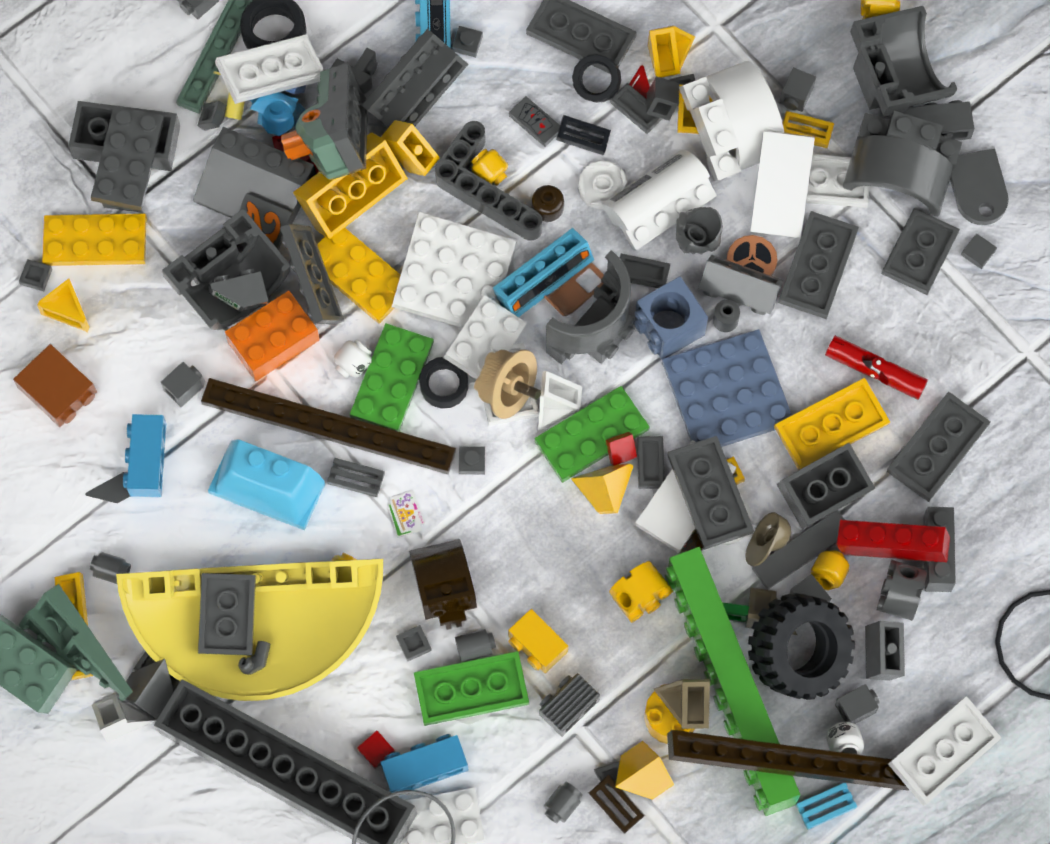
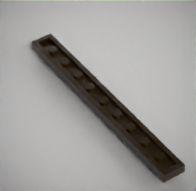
(328, 426)
(782, 759)

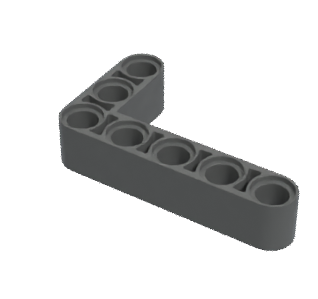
(481, 188)

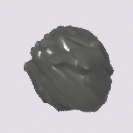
(699, 230)

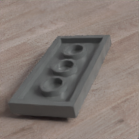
(580, 31)
(127, 158)
(818, 265)
(312, 274)
(938, 446)
(710, 492)

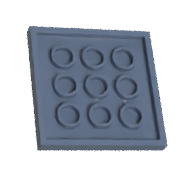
(727, 389)

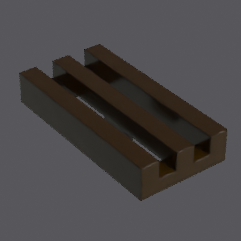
(632, 821)

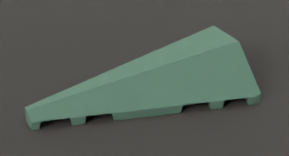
(62, 626)

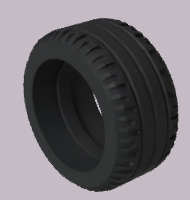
(261, 8)

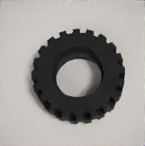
(831, 650)

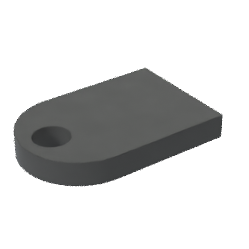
(978, 184)

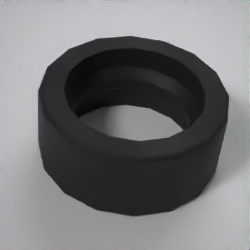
(578, 81)
(443, 401)

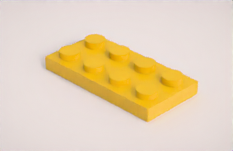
(94, 239)
(360, 274)
(832, 423)

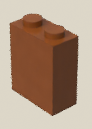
(55, 386)

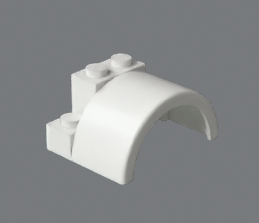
(733, 120)

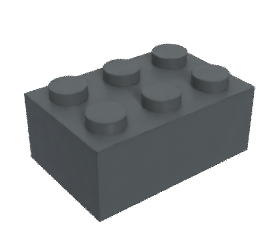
(825, 486)

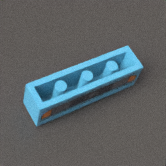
(435, 17)
(544, 273)

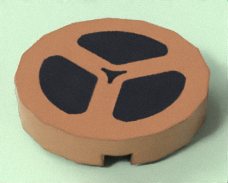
(754, 253)

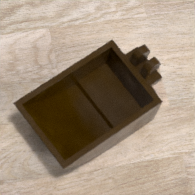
(444, 582)

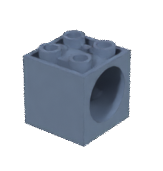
(670, 297)

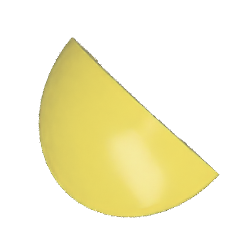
(303, 609)

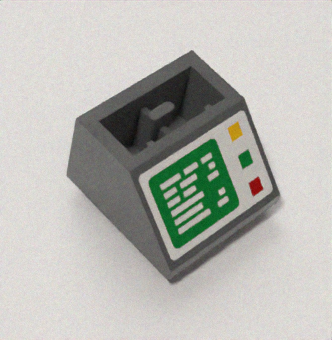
(241, 292)

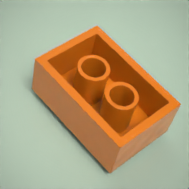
(272, 335)

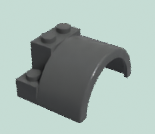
(895, 62)
(903, 157)
(221, 257)
(602, 324)

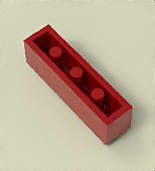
(893, 540)

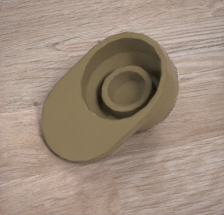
(770, 535)

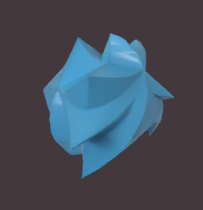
(277, 112)

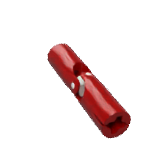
(885, 371)

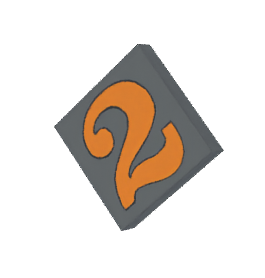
(267, 217)

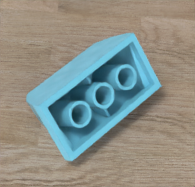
(267, 483)

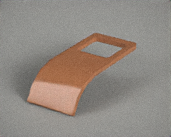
(571, 294)

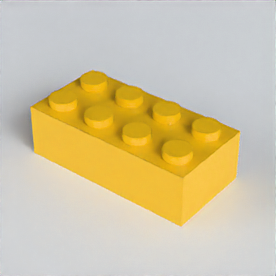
(339, 201)

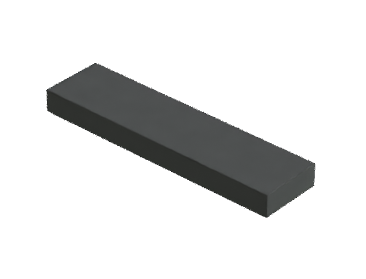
(799, 551)

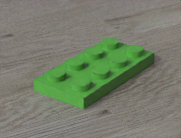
(391, 377)
(583, 436)
(471, 688)

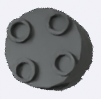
(902, 590)

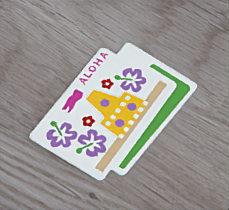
(405, 514)

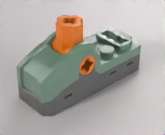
(334, 128)

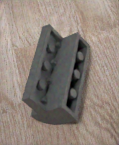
(415, 81)

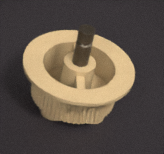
(507, 381)

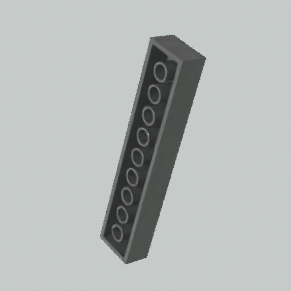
(282, 767)

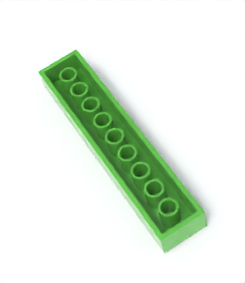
(727, 672)

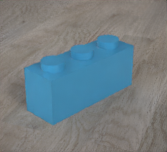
(145, 455)
(424, 764)

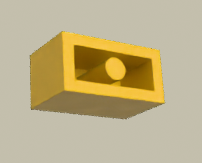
(410, 148)
(537, 642)

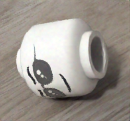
(352, 359)
(845, 738)

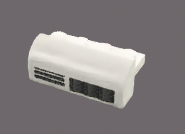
(658, 197)

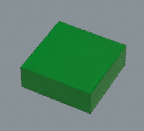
(736, 612)

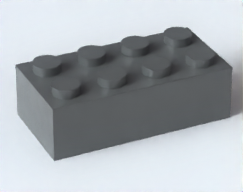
(91, 127)

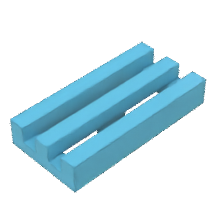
(847, 796)

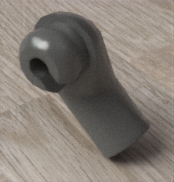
(256, 662)

